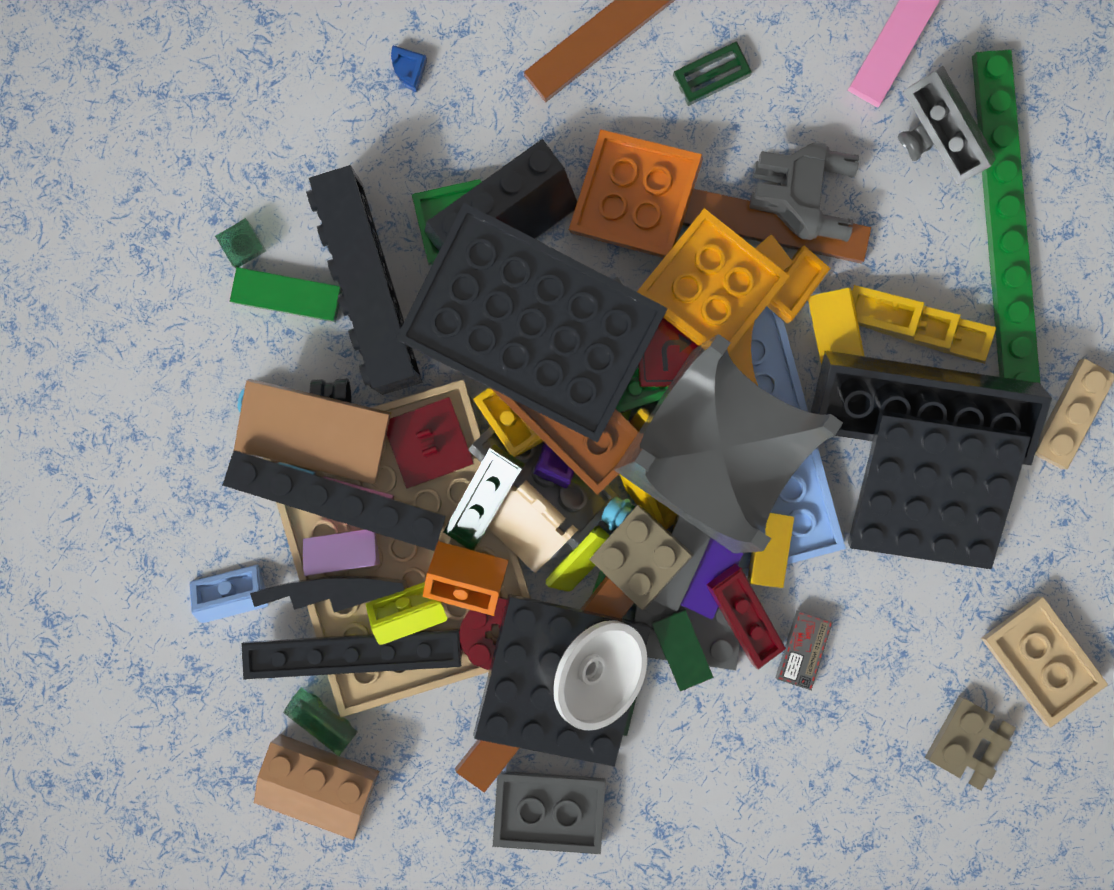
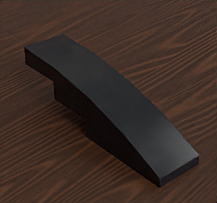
(341, 590)

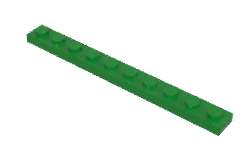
(1006, 217)

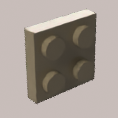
(641, 557)

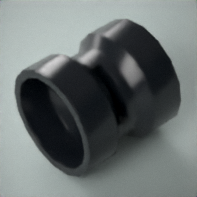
(339, 389)

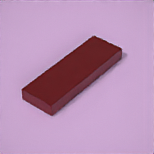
(746, 616)

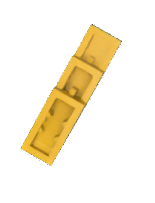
(922, 324)

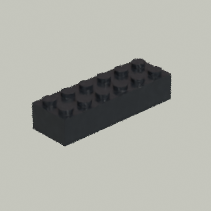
(364, 279)
(862, 386)

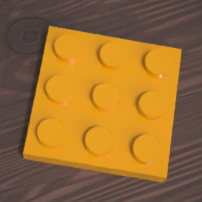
(713, 282)

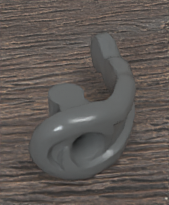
(916, 142)

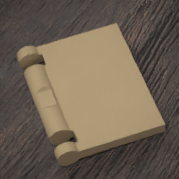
(530, 526)

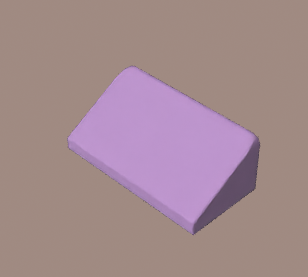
(340, 552)

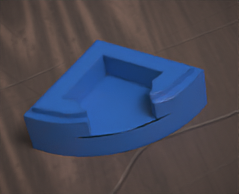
(408, 66)

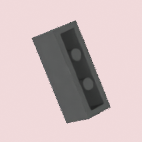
(950, 125)

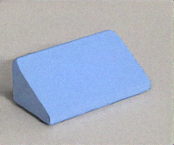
(225, 594)

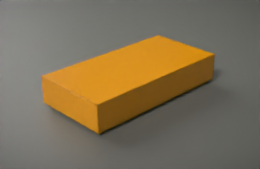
(805, 276)

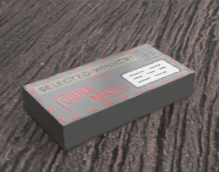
(803, 650)

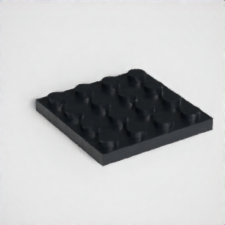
(937, 489)
(520, 684)

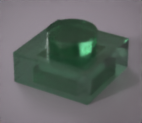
(240, 243)

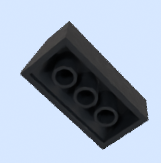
(525, 194)

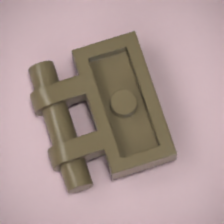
(961, 736)

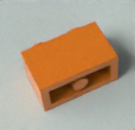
(465, 578)

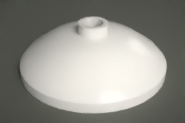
(600, 675)

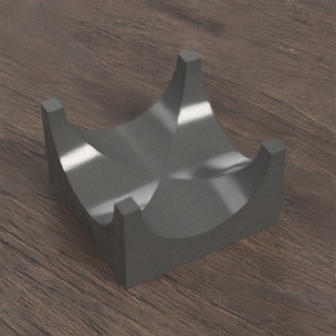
(722, 448)

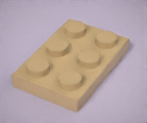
(1044, 661)

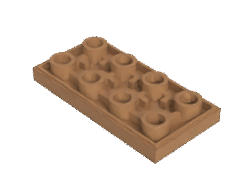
(312, 431)

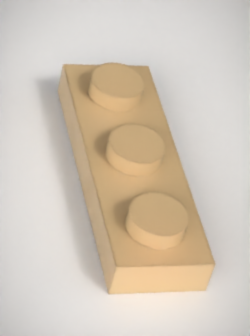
(1074, 413)

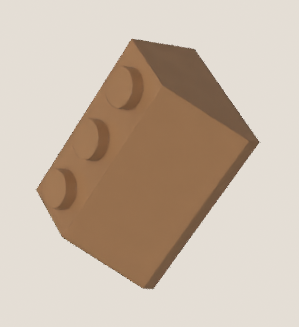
(314, 786)

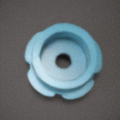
(616, 512)

